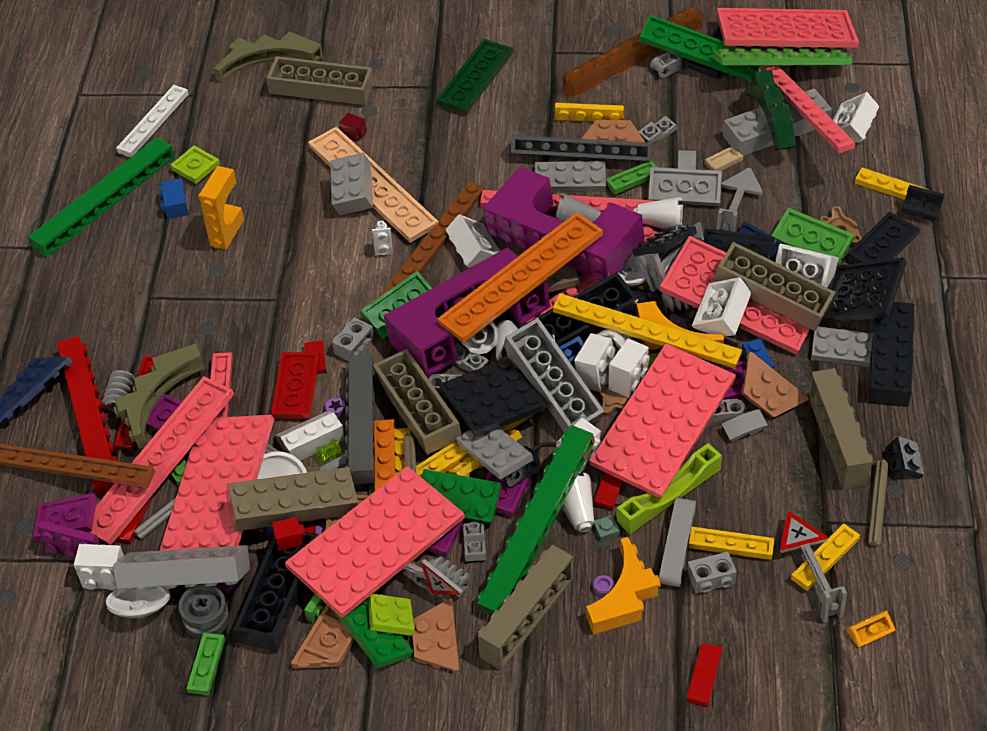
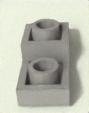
(659, 130)
(686, 159)
(467, 360)
(745, 424)
(474, 541)

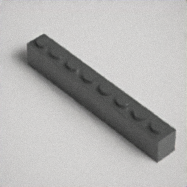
(581, 147)
(361, 418)

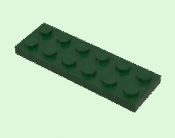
(474, 76)

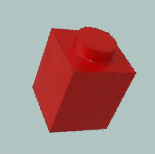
(288, 533)

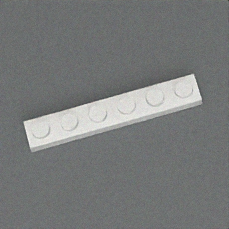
(152, 121)

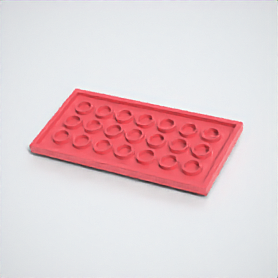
(786, 28)
(689, 281)
(662, 420)
(223, 454)
(374, 541)

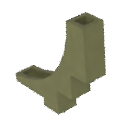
(265, 49)
(150, 387)

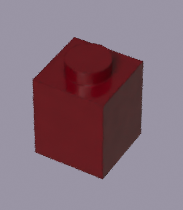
(353, 126)

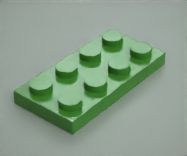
(812, 234)

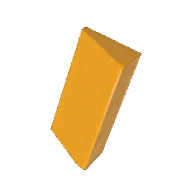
(870, 628)

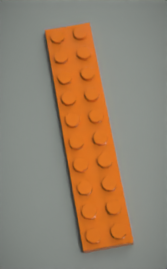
(519, 277)

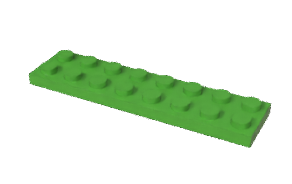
(784, 57)

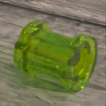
(321, 451)

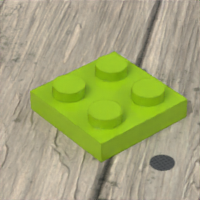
(195, 164)
(390, 614)

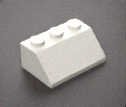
(856, 116)
(471, 240)
(810, 264)
(722, 307)
(306, 436)

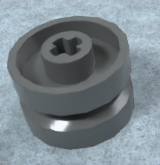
(204, 610)

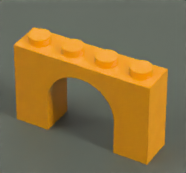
(220, 219)

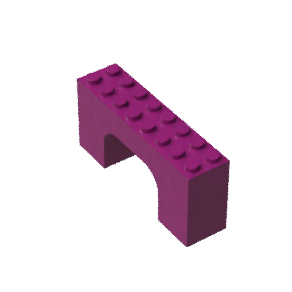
(520, 218)
(416, 324)

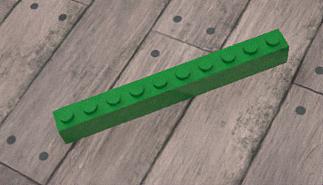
(101, 197)
(538, 518)

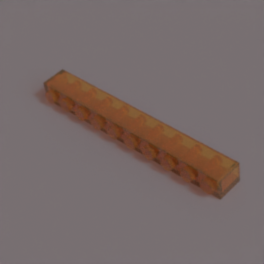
(621, 57)

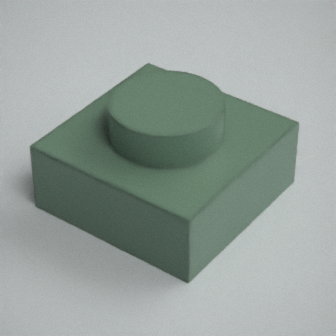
(606, 528)

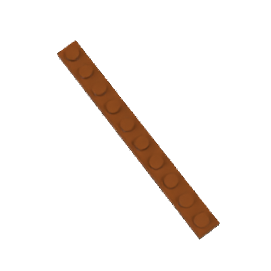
(438, 235)
(76, 466)

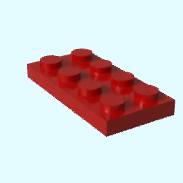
(295, 385)

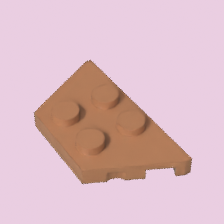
(613, 130)
(768, 388)
(436, 638)
(325, 643)

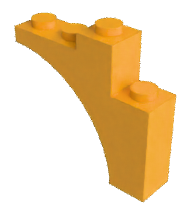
(650, 312)
(624, 602)

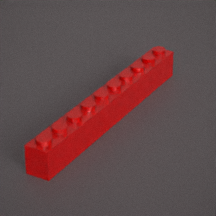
(87, 406)

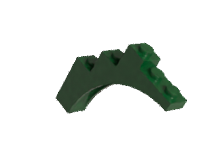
(775, 111)

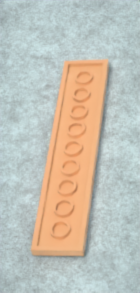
(388, 196)

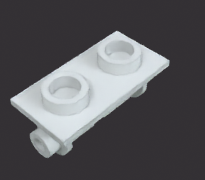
(382, 239)

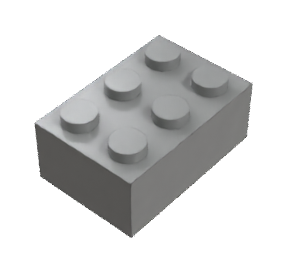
(351, 184)

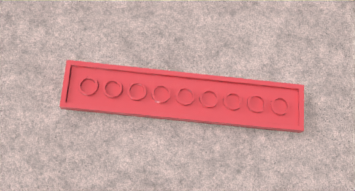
(163, 454)

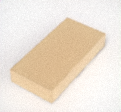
(723, 159)

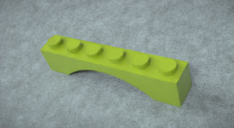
(643, 508)

